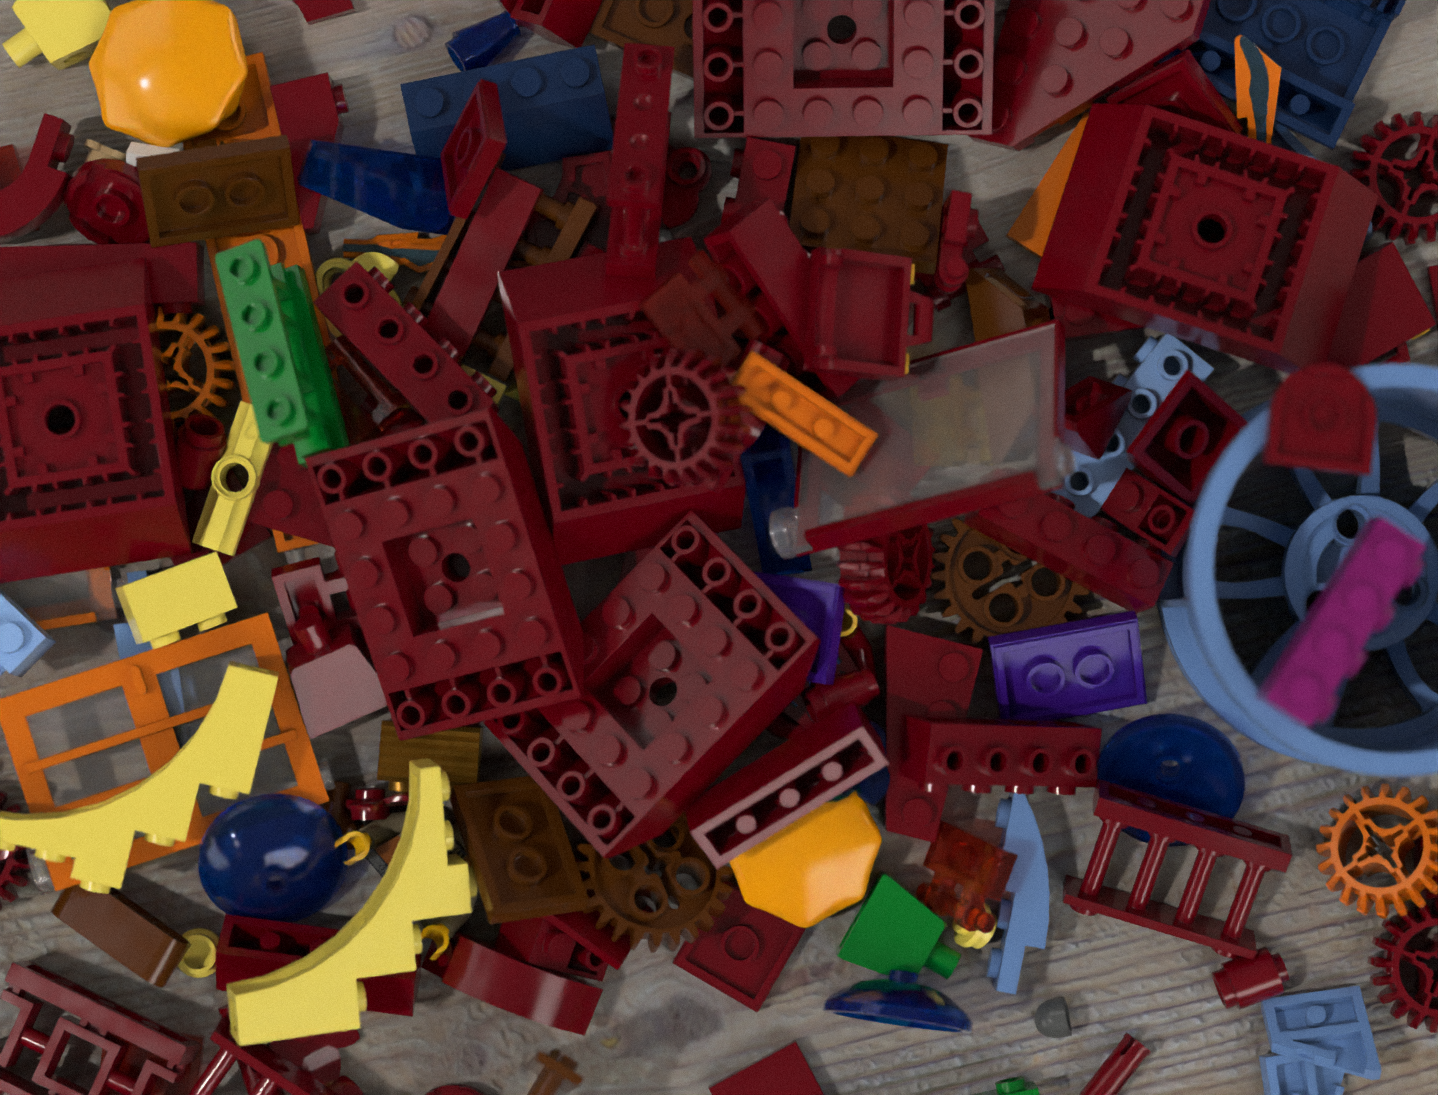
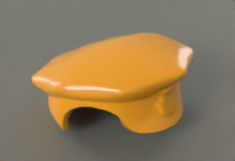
(168, 69)
(812, 863)

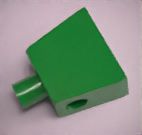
(896, 933)

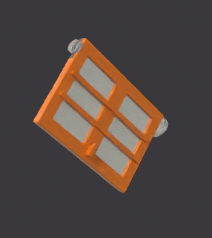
(130, 717)

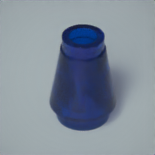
(482, 42)

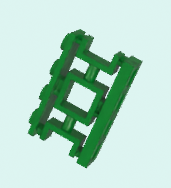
(281, 351)

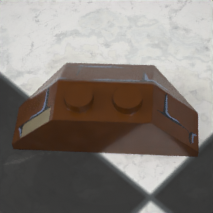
(1001, 304)

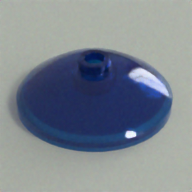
(1206, 773)
(269, 839)
(899, 1003)

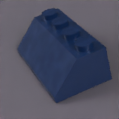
(548, 106)

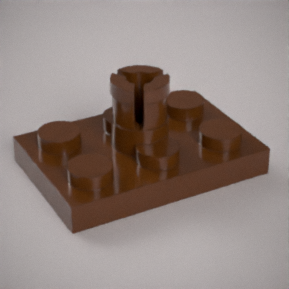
(218, 190)
(518, 849)

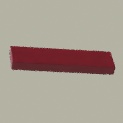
(483, 253)

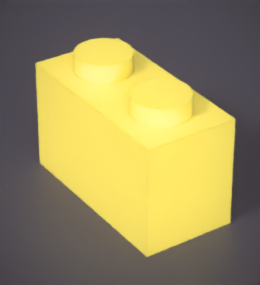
(176, 599)

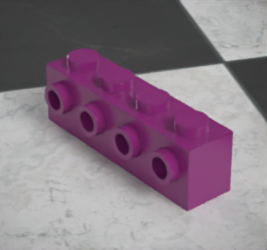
(1341, 621)

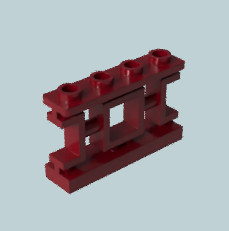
(98, 1022)

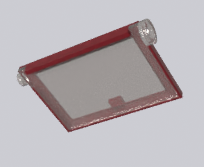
(950, 441)

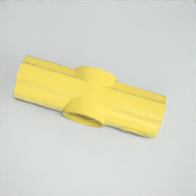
(225, 510)

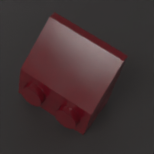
(1185, 438)

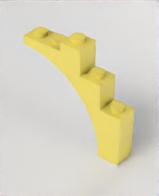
(218, 755)
(419, 884)

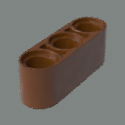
(123, 931)

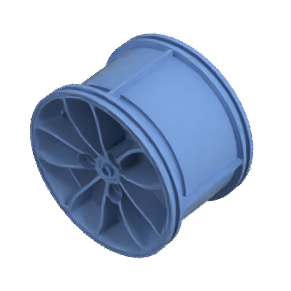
(1191, 618)

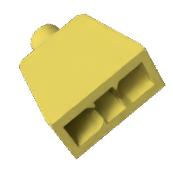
(59, 28)

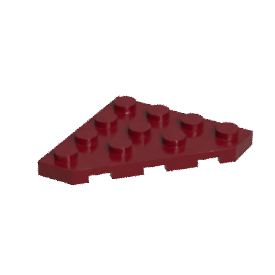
(1070, 52)

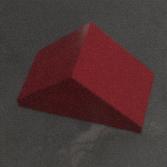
(1093, 414)

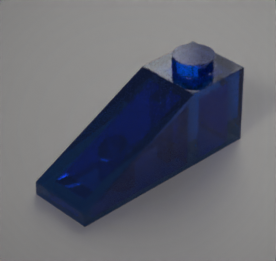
(382, 183)
(770, 486)

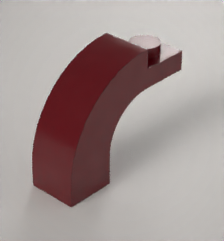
(40, 186)
(514, 985)

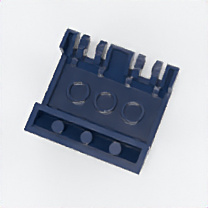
(1316, 43)

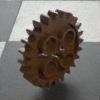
(1030, 608)
(614, 890)

